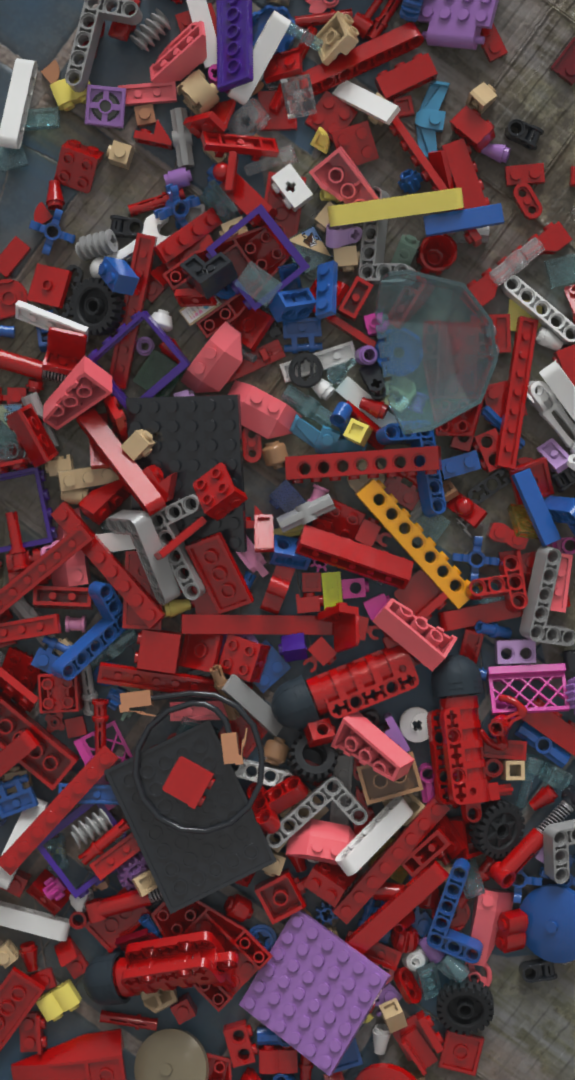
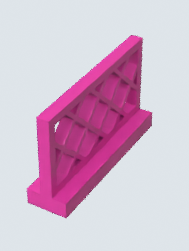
(528, 672)
(86, 754)

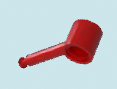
(363, 22)

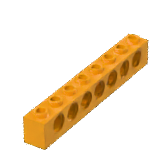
(366, 496)

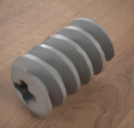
(150, 30)
(96, 245)
(90, 828)

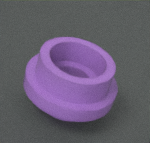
(140, 342)

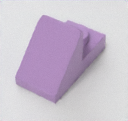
(555, 455)

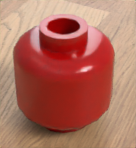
(238, 908)

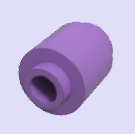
(179, 177)
(371, 355)

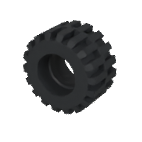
(306, 771)

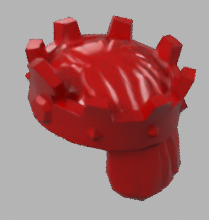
(437, 254)

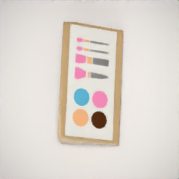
(195, 313)

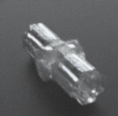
(516, 261)

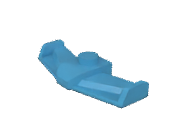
(430, 118)
(323, 441)

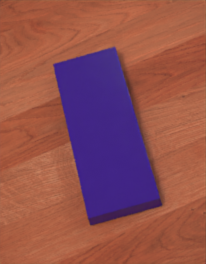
(234, 43)

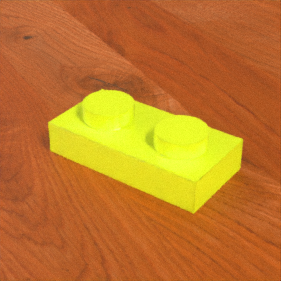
(331, 588)

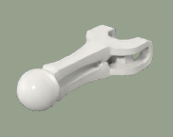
(151, 227)
(545, 403)

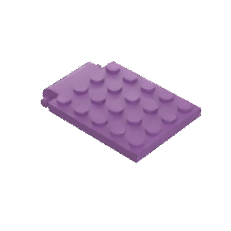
(457, 22)

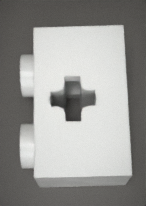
(289, 177)

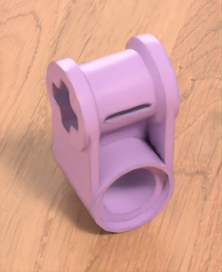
(342, 235)

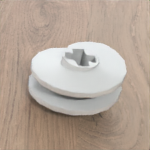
(406, 726)

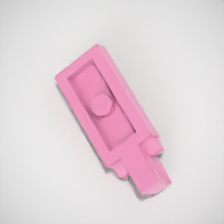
(253, 560)

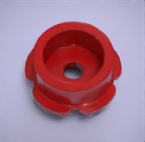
(35, 385)

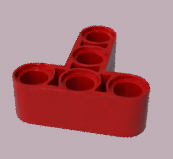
(503, 584)
(277, 589)
(276, 800)

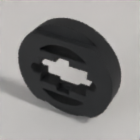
(313, 380)

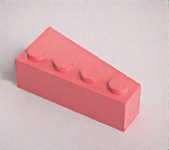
(77, 393)
(414, 633)
(372, 747)

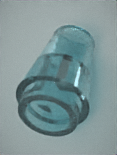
(455, 968)

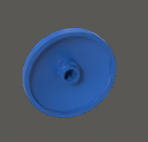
(551, 922)

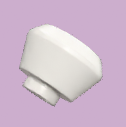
(163, 320)
(78, 904)
(417, 956)

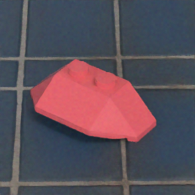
(181, 55)
(215, 361)
(263, 412)
(320, 841)

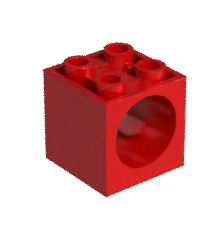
(159, 650)
(59, 694)

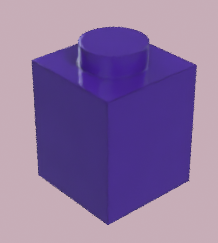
(293, 647)

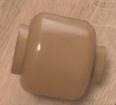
(274, 454)
(275, 751)

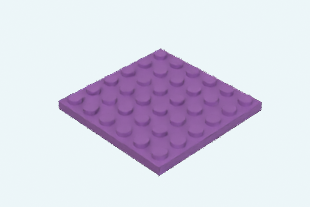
(314, 991)

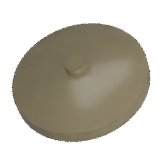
(171, 1056)

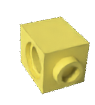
(357, 432)

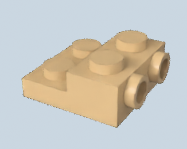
(337, 37)

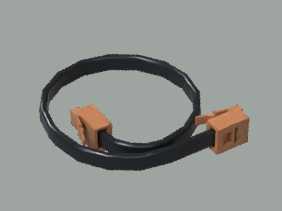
(229, 743)

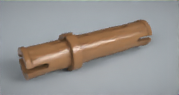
(219, 682)

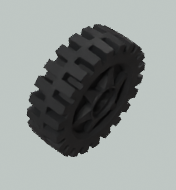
(85, 311)
(497, 829)
(465, 1006)

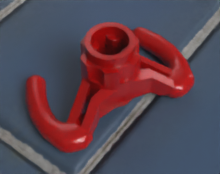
(502, 724)

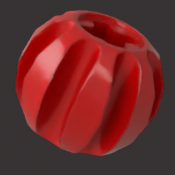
(405, 942)

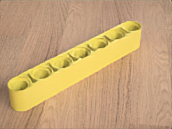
(395, 207)

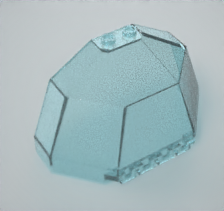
(435, 348)

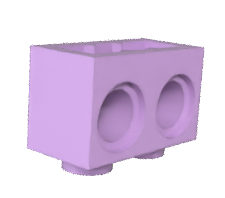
(515, 647)

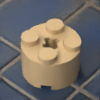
(198, 93)

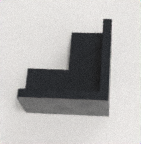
(209, 276)

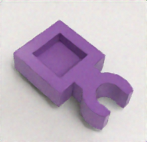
(388, 993)

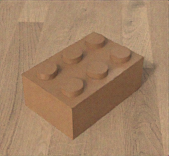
(379, 788)

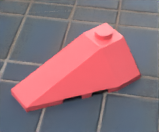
(342, 178)
(74, 570)
(485, 917)

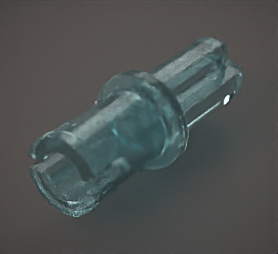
(304, 36)

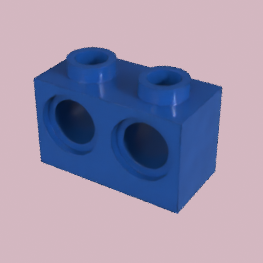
(292, 304)
(285, 554)

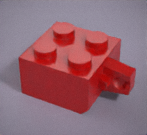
(281, 895)

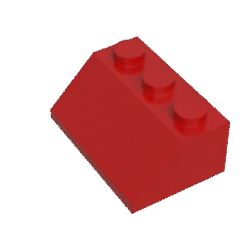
(32, 435)

